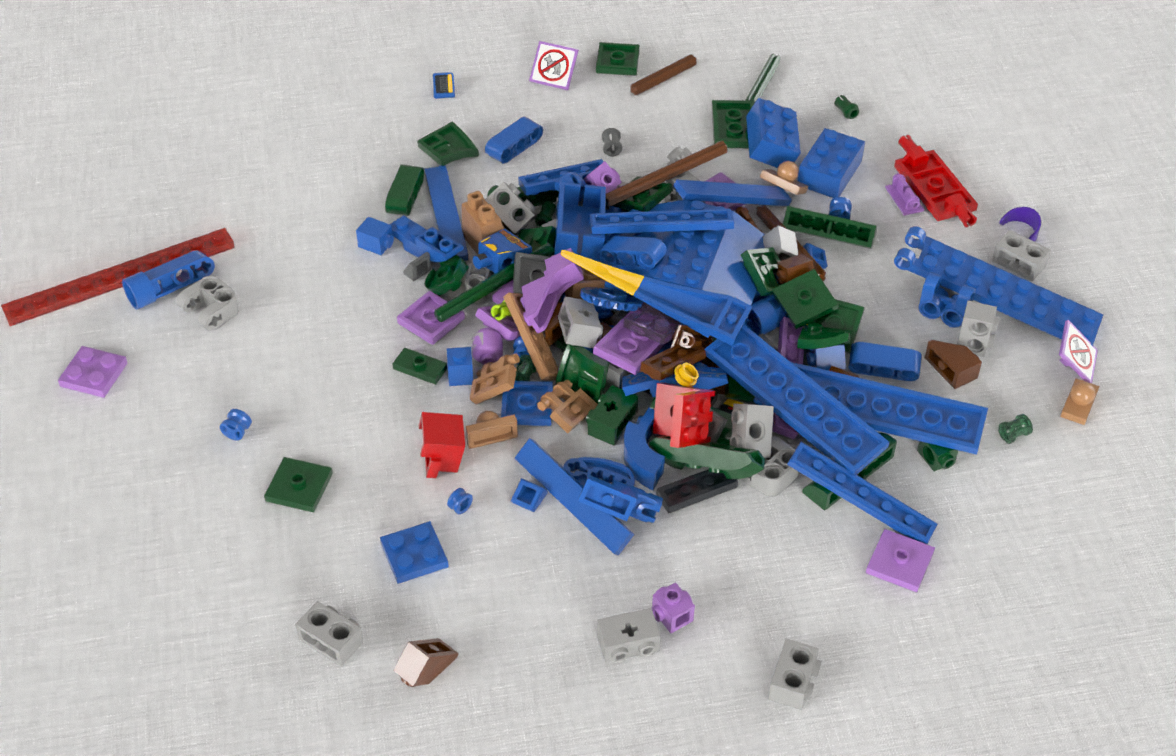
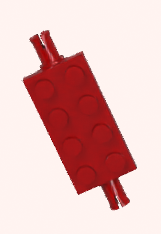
(935, 183)

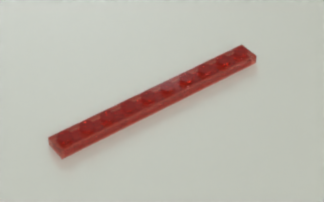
(109, 278)

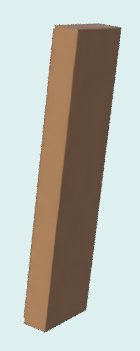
(535, 343)

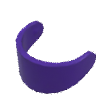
(1025, 215)

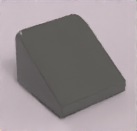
(418, 267)

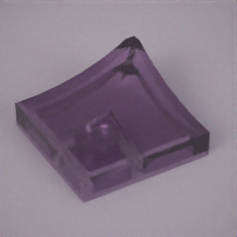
(652, 323)

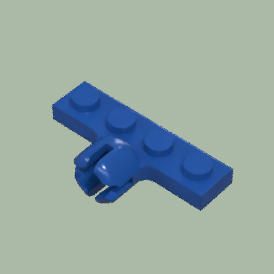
(551, 179)

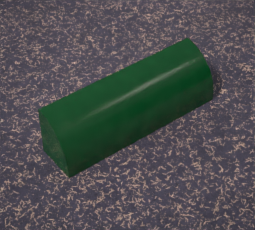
(830, 227)
(825, 498)

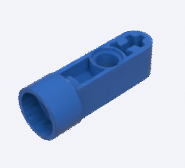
(144, 286)
(765, 316)

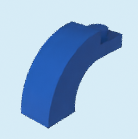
(638, 456)

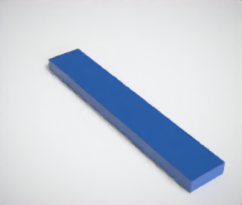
(732, 193)
(445, 206)
(661, 221)
(567, 490)
(862, 494)

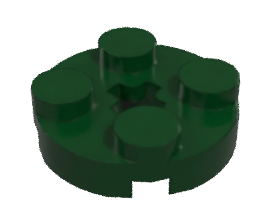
(447, 276)

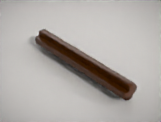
(663, 74)

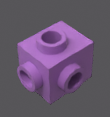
(604, 176)
(673, 607)

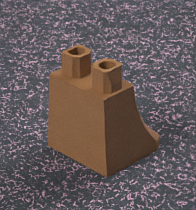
(479, 220)

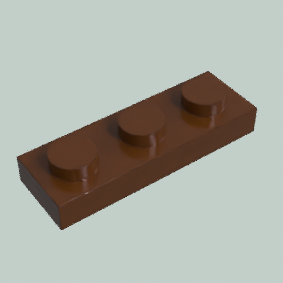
(664, 363)

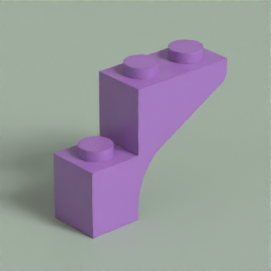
(544, 293)

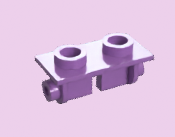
(904, 196)

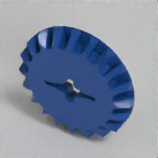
(610, 298)

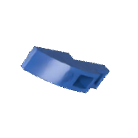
(420, 240)

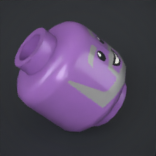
(487, 346)

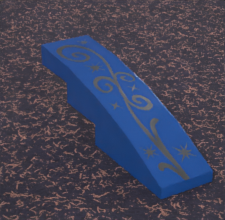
(708, 378)

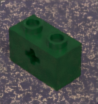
(612, 415)

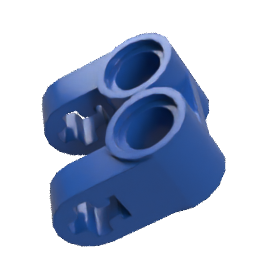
(936, 301)

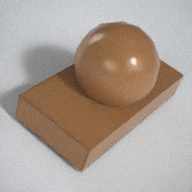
(785, 177)
(1079, 401)
(491, 429)

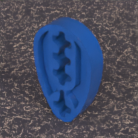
(599, 468)

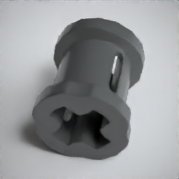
(607, 147)

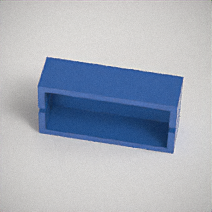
(573, 221)

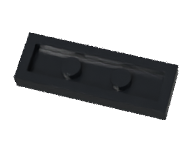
(694, 489)

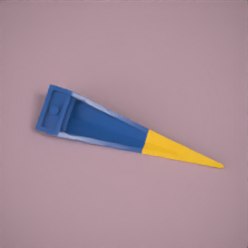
(700, 310)

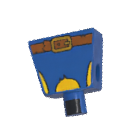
(499, 251)

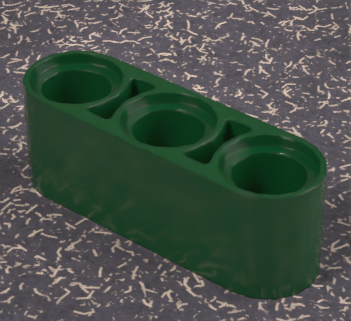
(404, 190)

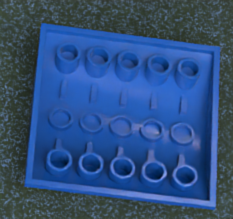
(704, 257)

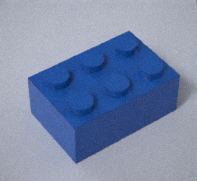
(772, 133)
(831, 163)

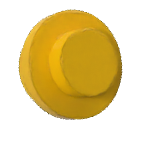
(686, 375)

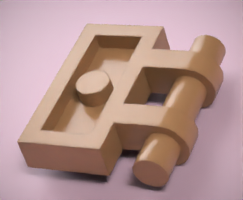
(494, 378)
(570, 412)

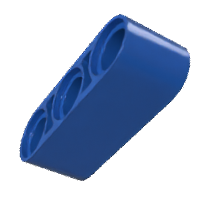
(514, 140)
(632, 252)
(885, 361)

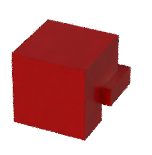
(442, 442)

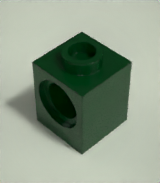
(937, 456)

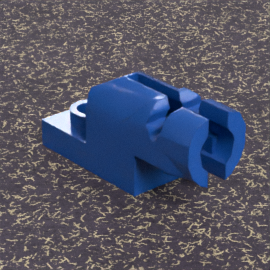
(620, 499)

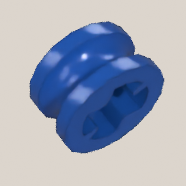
(460, 501)

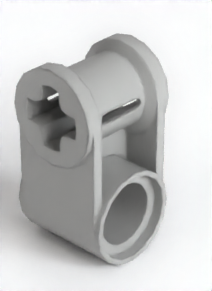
(474, 277)

